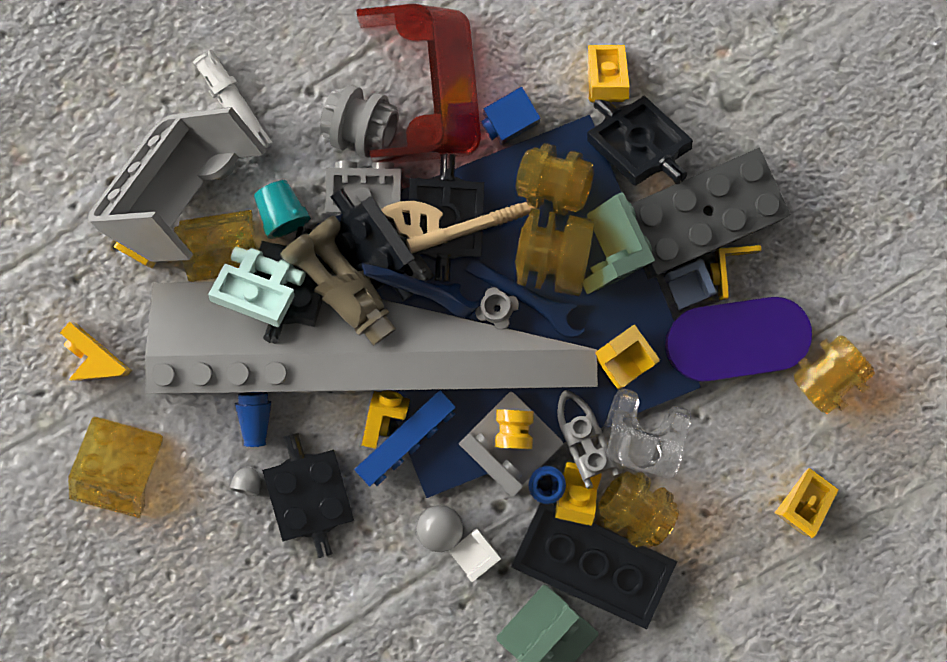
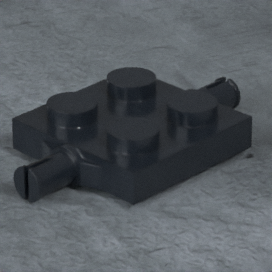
(639, 140)
(458, 202)
(370, 239)
(306, 302)
(308, 495)

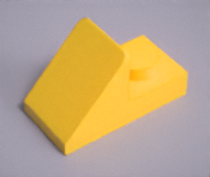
(607, 73)
(99, 361)

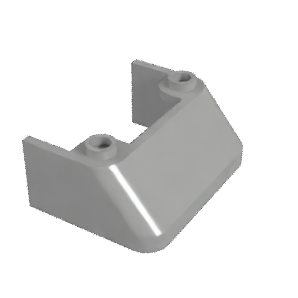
(165, 177)

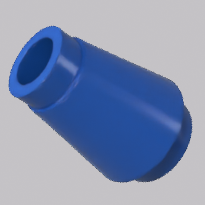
(253, 416)
(555, 490)

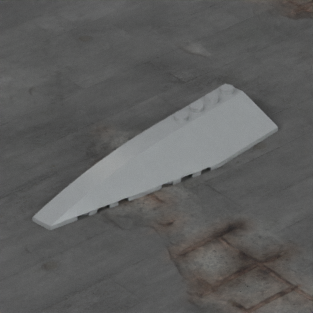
(219, 350)

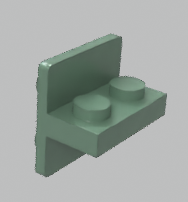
(547, 630)

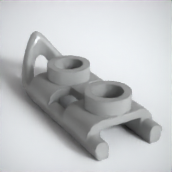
(581, 430)

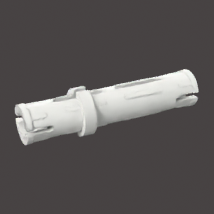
(225, 90)

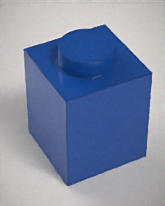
(510, 116)

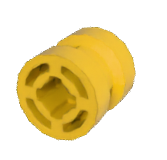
(514, 429)

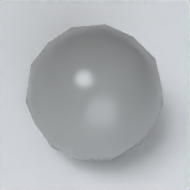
(439, 528)

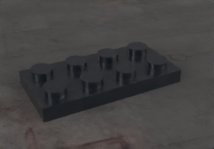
(594, 565)

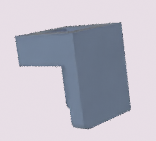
(690, 284)

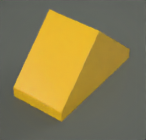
(807, 503)

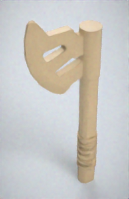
(418, 241)

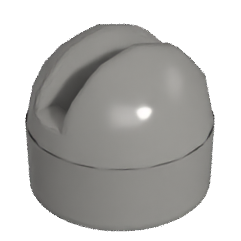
(246, 482)

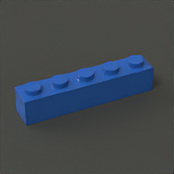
(405, 439)

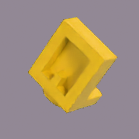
(381, 409)
(577, 502)

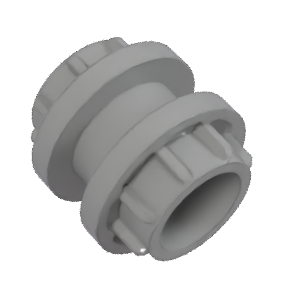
(352, 119)

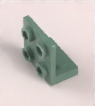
(621, 241)

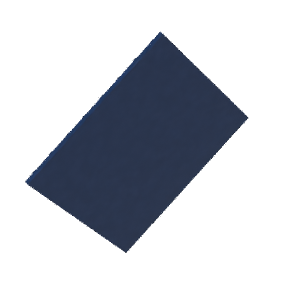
(603, 313)

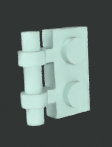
(252, 294)

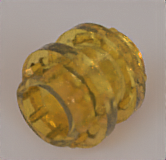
(554, 179)
(833, 374)
(644, 513)

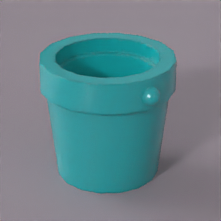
(280, 209)

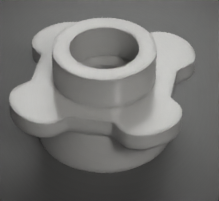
(493, 298)

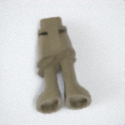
(349, 290)

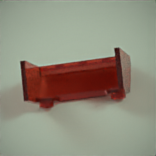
(455, 120)

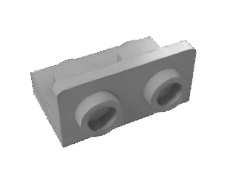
(359, 184)

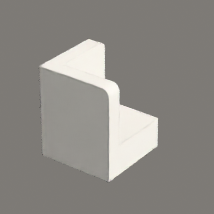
(475, 554)

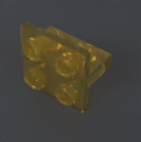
(213, 241)

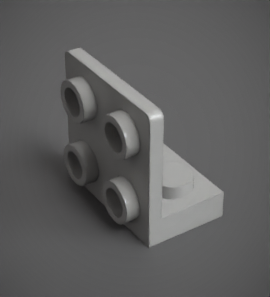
(510, 465)

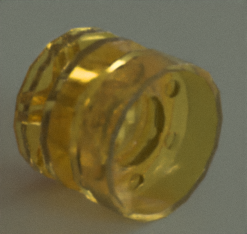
(554, 252)

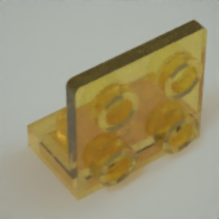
(114, 467)

